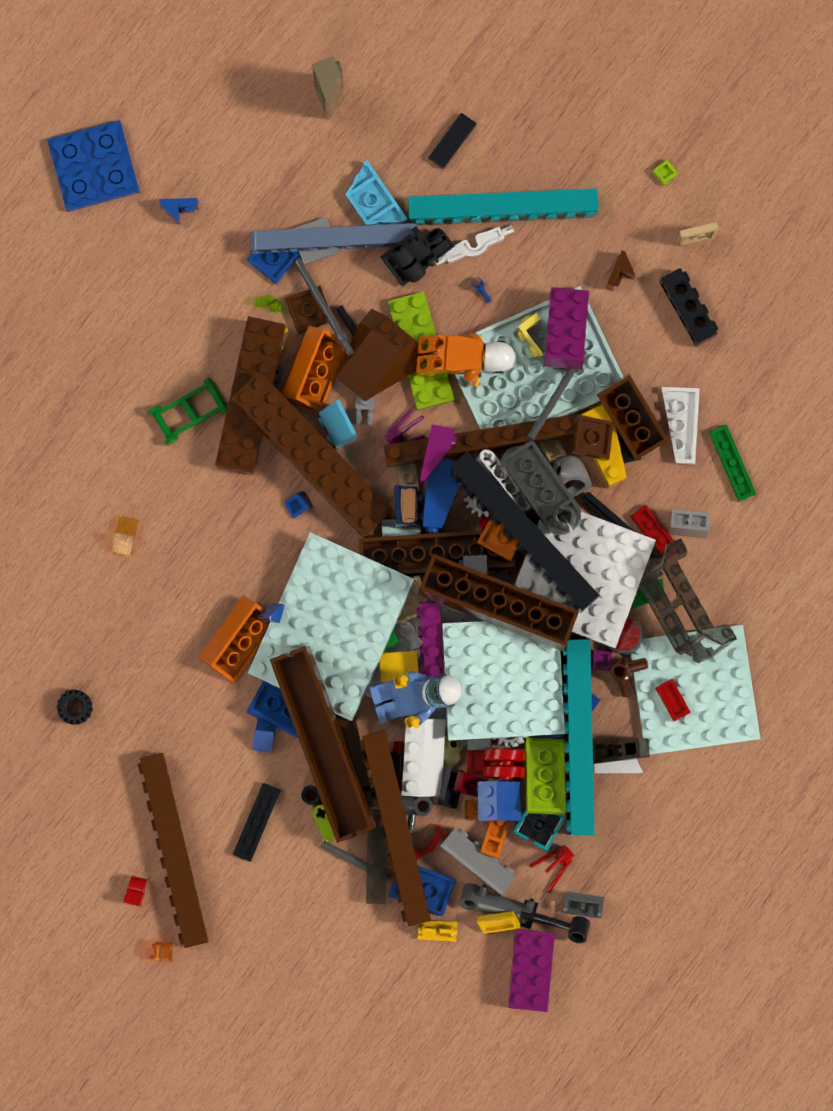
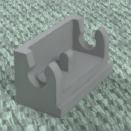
(689, 523)

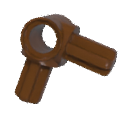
(623, 678)

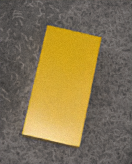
(498, 922)

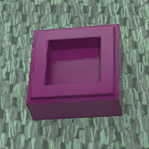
(601, 660)

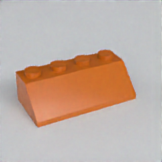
(314, 369)
(236, 640)

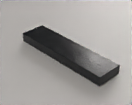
(256, 822)

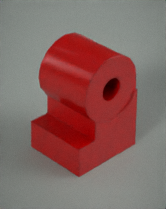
(135, 891)

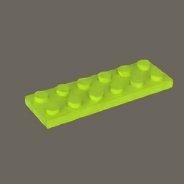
(414, 317)

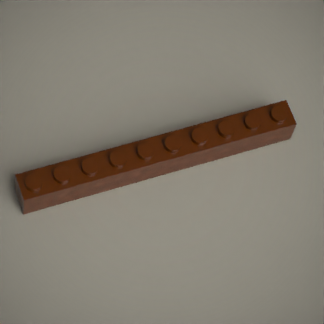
(479, 440)
(396, 828)
(174, 850)

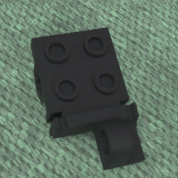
(414, 254)

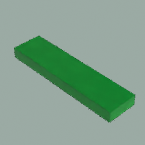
(732, 463)

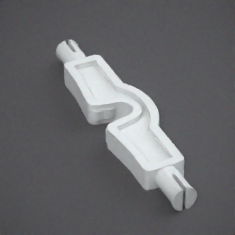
(483, 241)

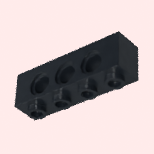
(697, 334)

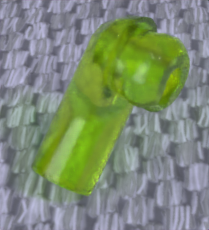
(270, 301)

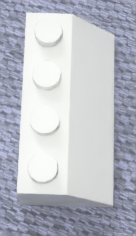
(424, 759)

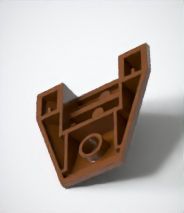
(380, 356)

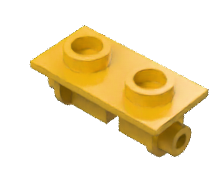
(438, 931)

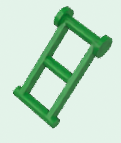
(173, 437)

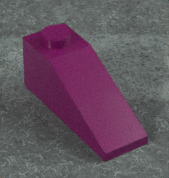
(438, 447)

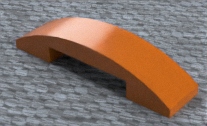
(495, 838)

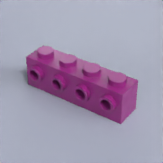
(431, 637)

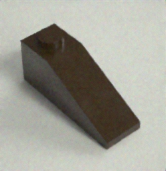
(620, 750)

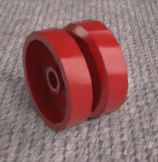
(504, 765)

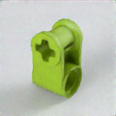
(323, 824)

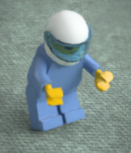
(414, 694)

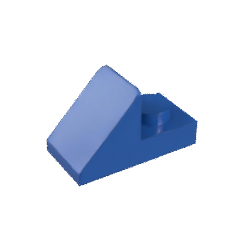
(173, 206)
(263, 736)

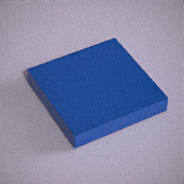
(273, 264)

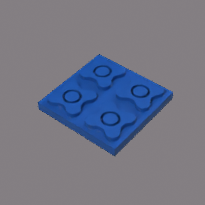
(93, 166)

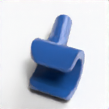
(480, 287)

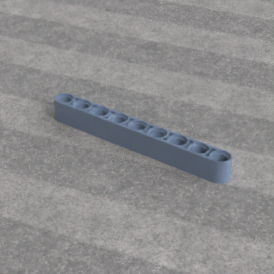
(325, 238)

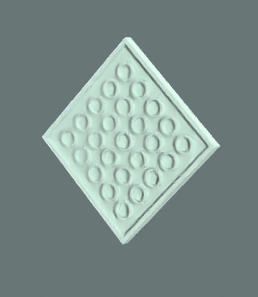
(505, 681)
(715, 692)

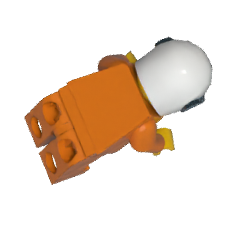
(464, 356)

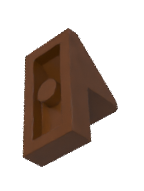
(621, 267)

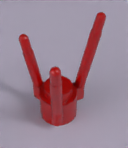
(562, 856)

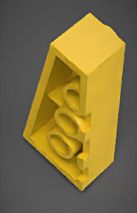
(611, 470)

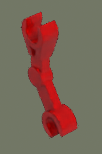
(430, 847)

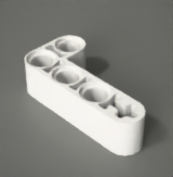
(496, 470)

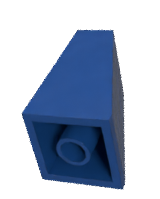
(439, 498)

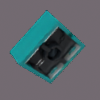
(542, 837)

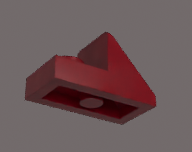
(467, 783)

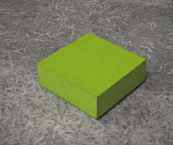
(665, 172)

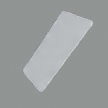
(627, 766)

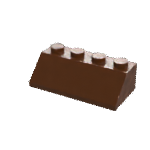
(632, 416)

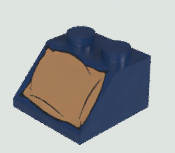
(406, 506)

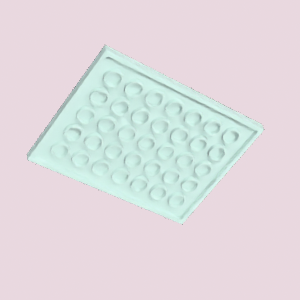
(528, 385)
(342, 611)

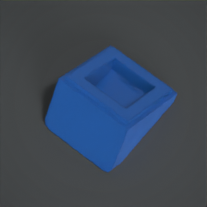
(298, 504)
(272, 613)

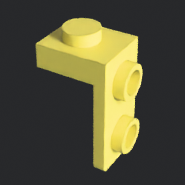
(528, 323)

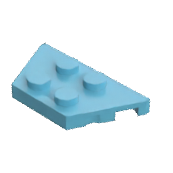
(372, 199)

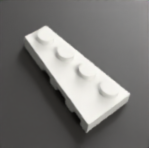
(682, 416)

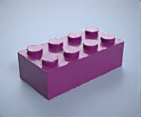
(566, 328)
(531, 970)

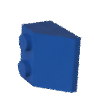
(499, 801)

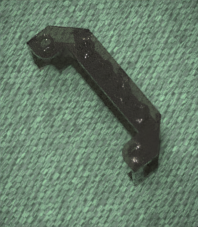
(665, 610)

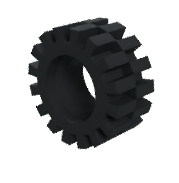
(86, 707)

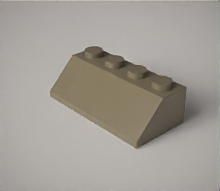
(328, 83)

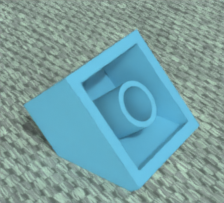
(337, 425)

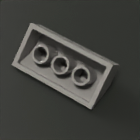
(479, 864)

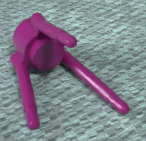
(395, 436)

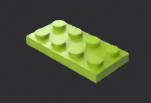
(545, 776)

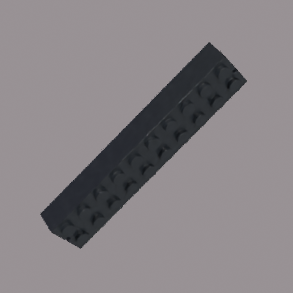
(524, 532)

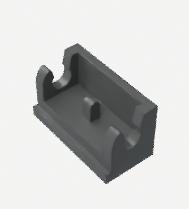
(583, 905)

